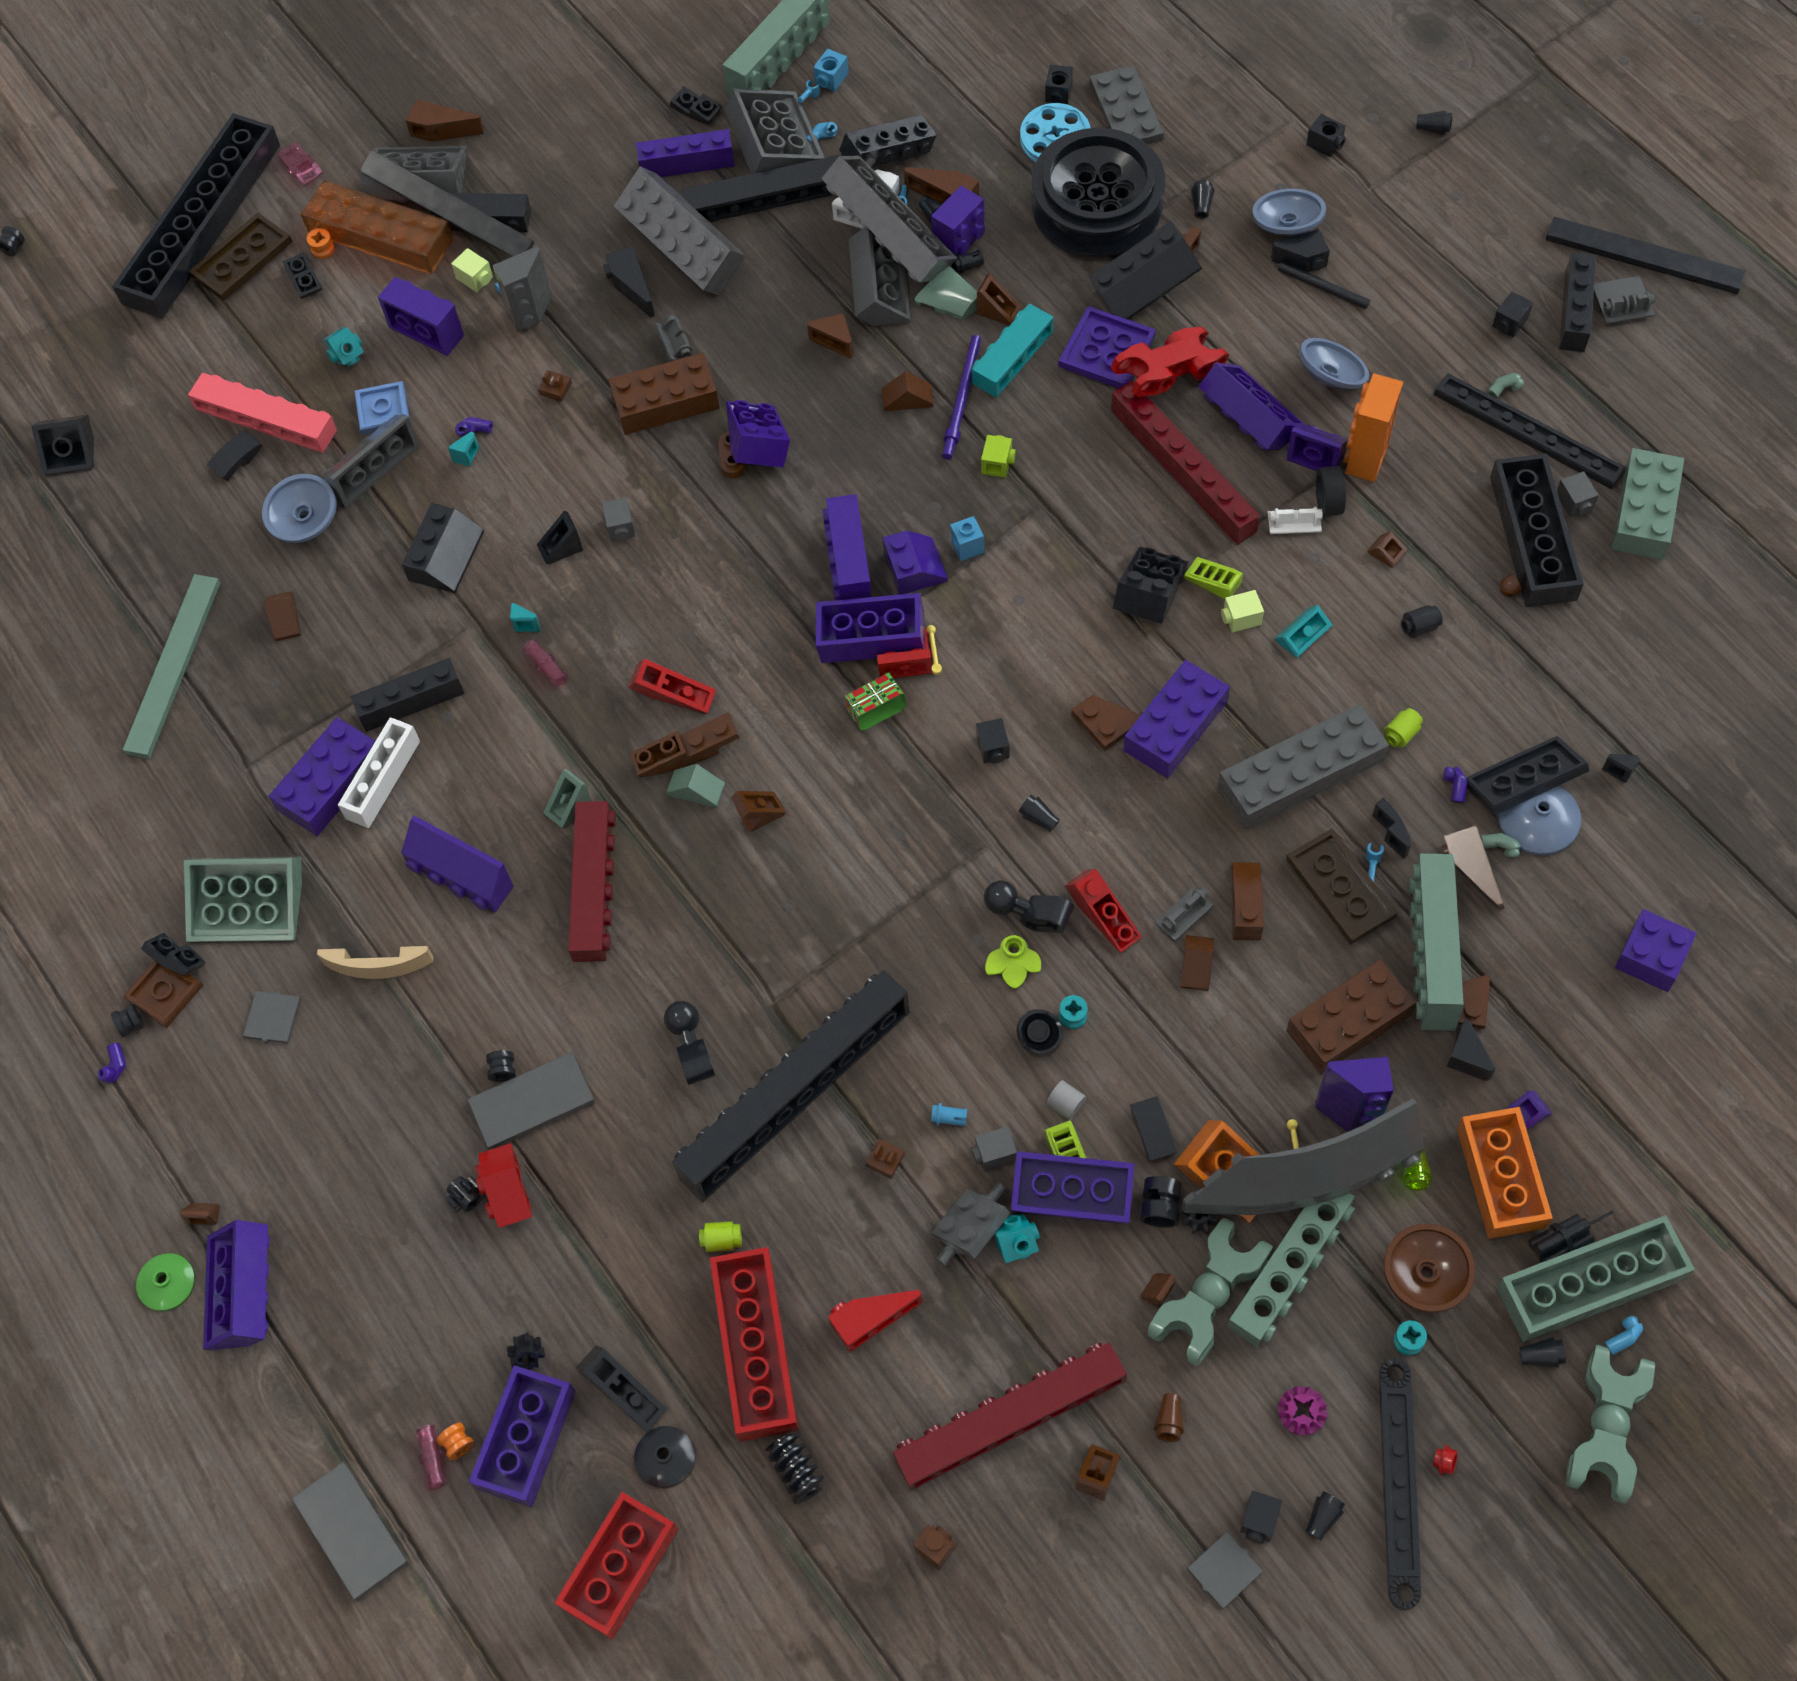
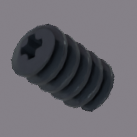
(794, 1468)

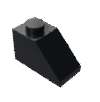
(1302, 251)

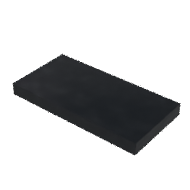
(1526, 775)

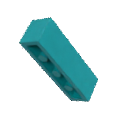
(1012, 350)

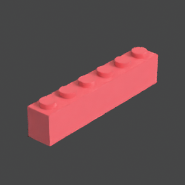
(262, 412)

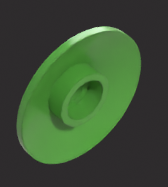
(176, 1287)

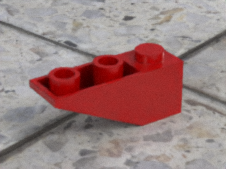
(1103, 909)

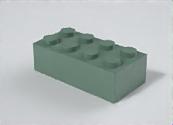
(1647, 503)

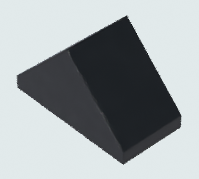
(560, 540)
(1470, 1055)

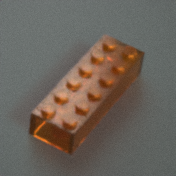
(378, 226)

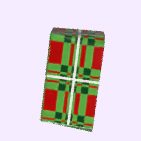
(875, 701)

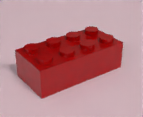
(616, 1566)

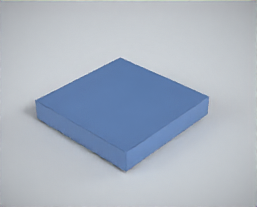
(380, 404)

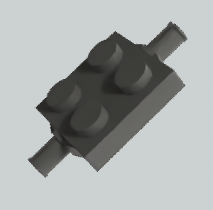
(970, 1223)

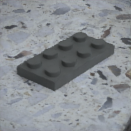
(1126, 104)

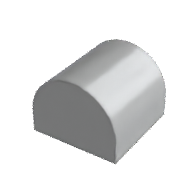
(1066, 1100)

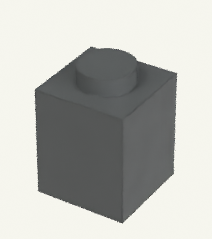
(1577, 494)
(618, 519)
(994, 1149)

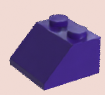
(1315, 447)
(913, 561)

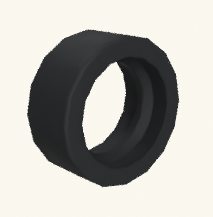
(1330, 491)

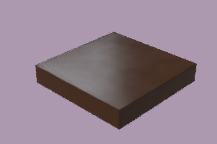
(162, 993)

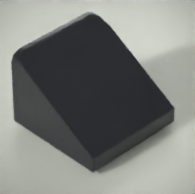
(1621, 765)

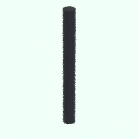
(1324, 285)

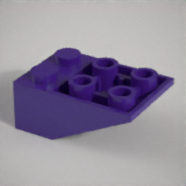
(756, 434)

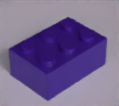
(421, 315)

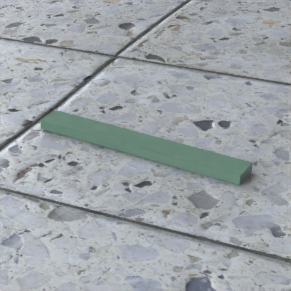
(171, 666)

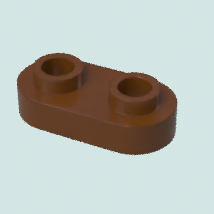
(730, 470)

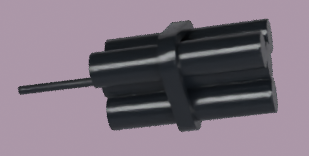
(1563, 1237)

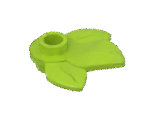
(1013, 965)

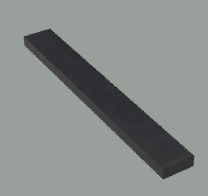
(445, 205)
(1646, 255)
(1529, 431)

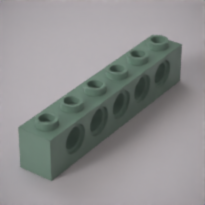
(1257, 1328)

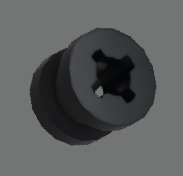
(10, 240)
(127, 1020)
(500, 1066)

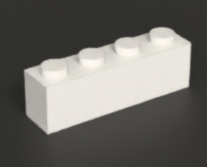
(379, 772)

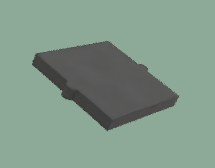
(271, 1017)
(1224, 1570)

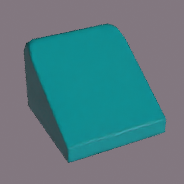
(464, 449)
(523, 619)

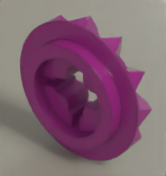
(1302, 1425)

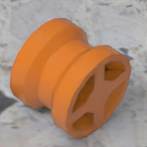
(320, 243)
(455, 1441)

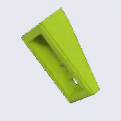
(1218, 588)
(1059, 1131)

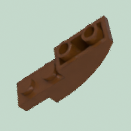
(682, 750)

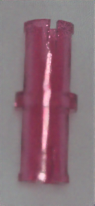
(545, 663)
(431, 1457)

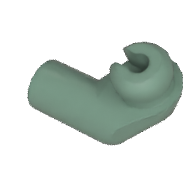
(1503, 382)
(1501, 840)

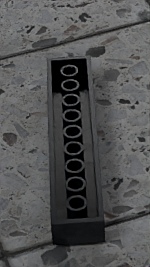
(196, 215)
(791, 1085)

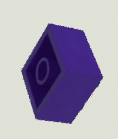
(959, 220)
(1655, 950)

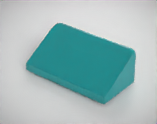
(1304, 631)

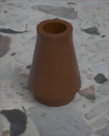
(1169, 1420)

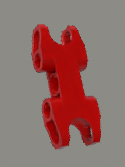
(1160, 366)

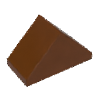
(996, 302)
(832, 333)
(907, 393)
(283, 615)
(1197, 963)
(1097, 1472)

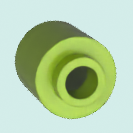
(1403, 728)
(720, 1236)

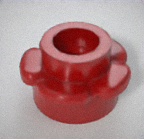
(1445, 1460)

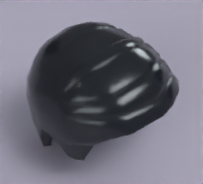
(1039, 1033)

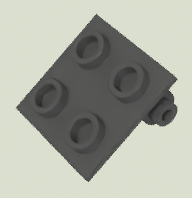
(1624, 300)

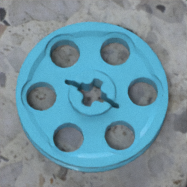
(1048, 127)

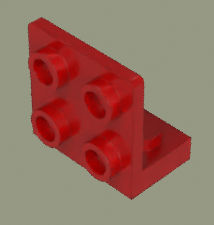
(906, 663)

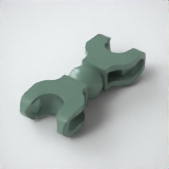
(1210, 1291)
(1610, 1424)

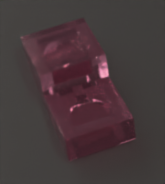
(299, 163)

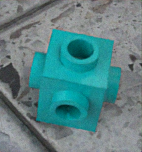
(335, 344)
(1016, 1238)

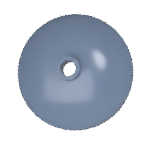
(1289, 211)
(1333, 364)
(291, 501)
(1540, 830)

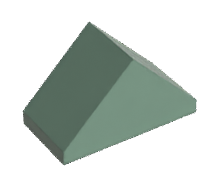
(696, 785)
(564, 798)

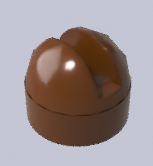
(1510, 586)

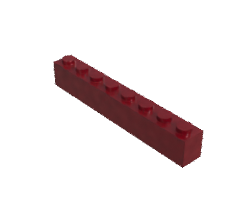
(1185, 464)
(1009, 1415)

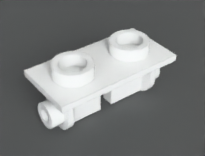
(1295, 521)

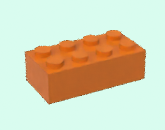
(1372, 426)
(1504, 1173)

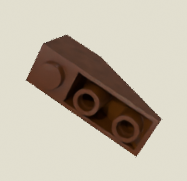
(439, 122)

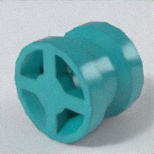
(1072, 1018)
(1406, 1343)

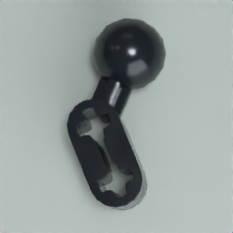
(1038, 914)
(682, 1019)

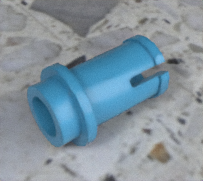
(948, 1115)

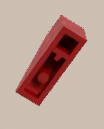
(671, 687)
(868, 1316)

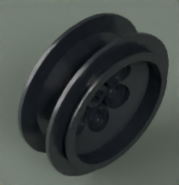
(1097, 192)

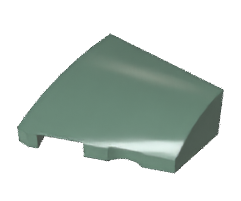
(949, 295)

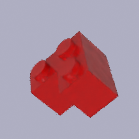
(502, 1182)

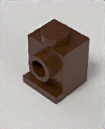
(935, 1545)

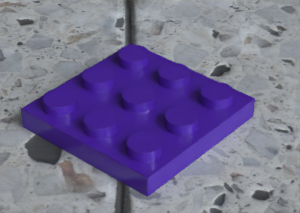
(1098, 341)

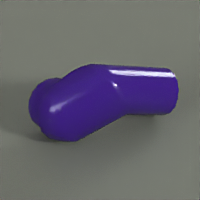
(116, 1066)

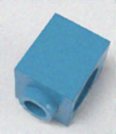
(831, 70)
(967, 538)

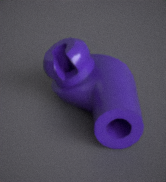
(473, 425)
(1459, 783)

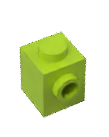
(997, 456)

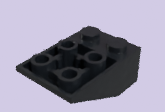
(1149, 584)

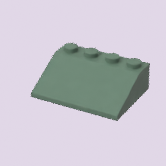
(242, 898)

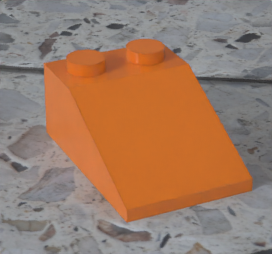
(1212, 1151)

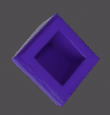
(1532, 1108)

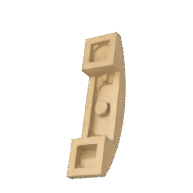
(409, 960)

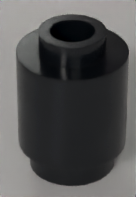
(1421, 620)

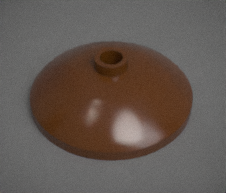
(1435, 1250)

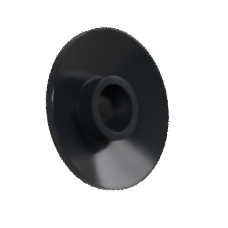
(675, 1467)

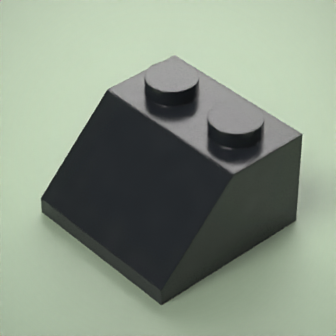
(64, 444)

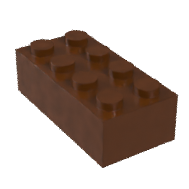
(664, 393)
(1351, 1016)

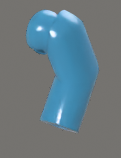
(824, 131)

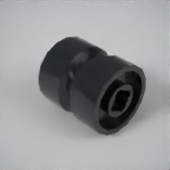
(1161, 1197)

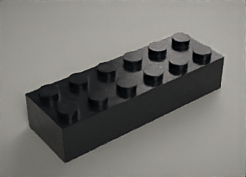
(1536, 530)

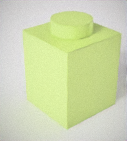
(472, 270)
(1242, 611)

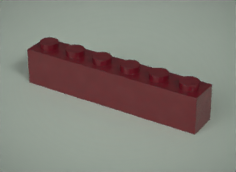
(591, 881)

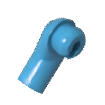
(1626, 1338)

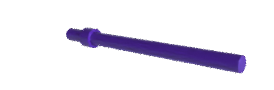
(952, 433)

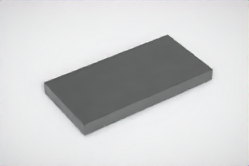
(530, 1101)
(350, 1531)

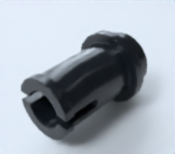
(968, 261)

